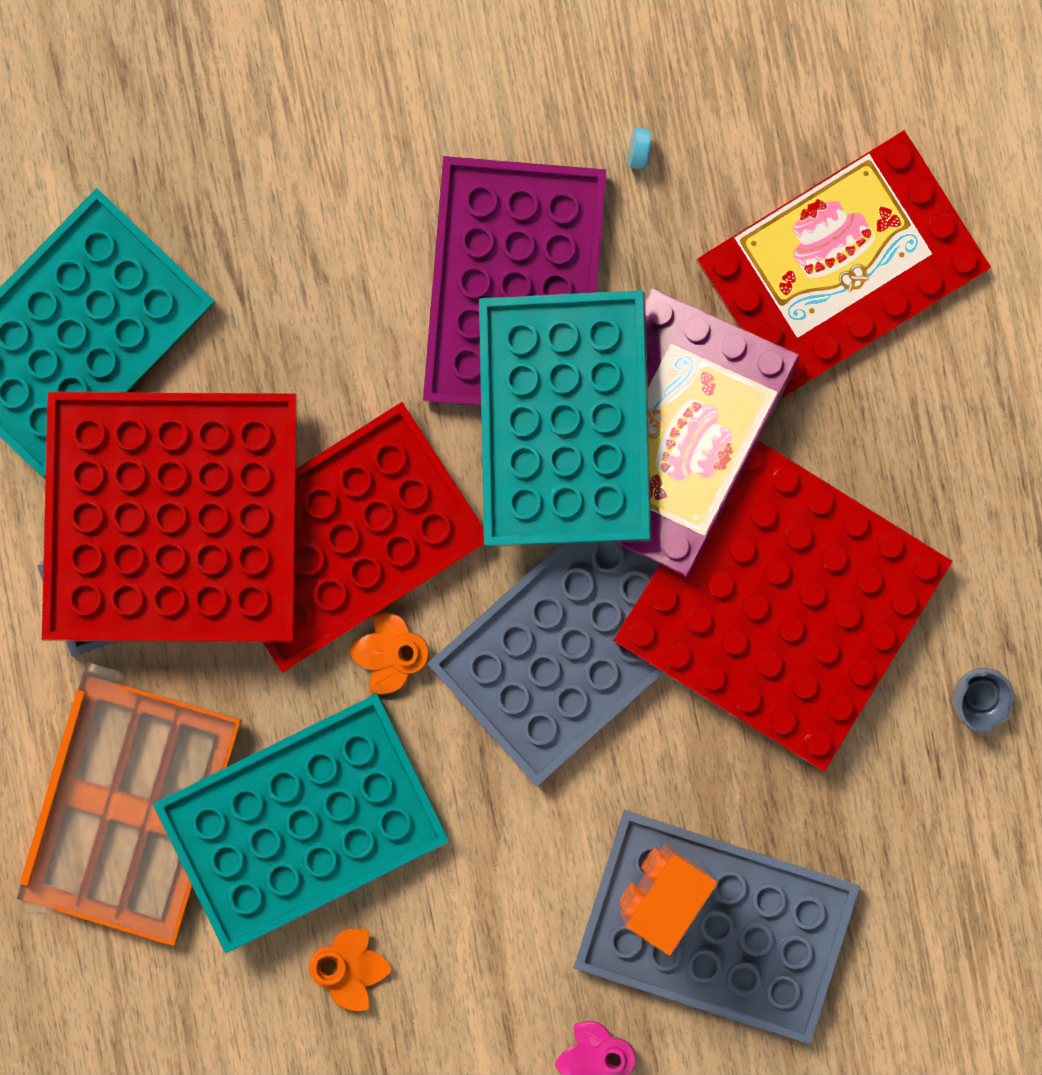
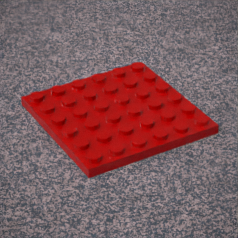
(170, 517)
(787, 607)

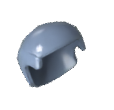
(983, 699)

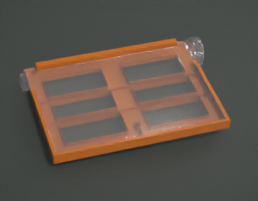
(98, 834)

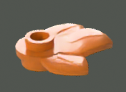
(384, 655)
(355, 969)

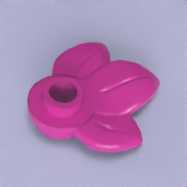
(592, 1052)

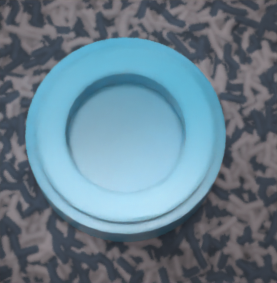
(639, 148)

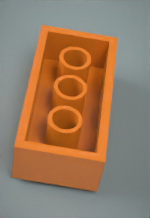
(665, 898)

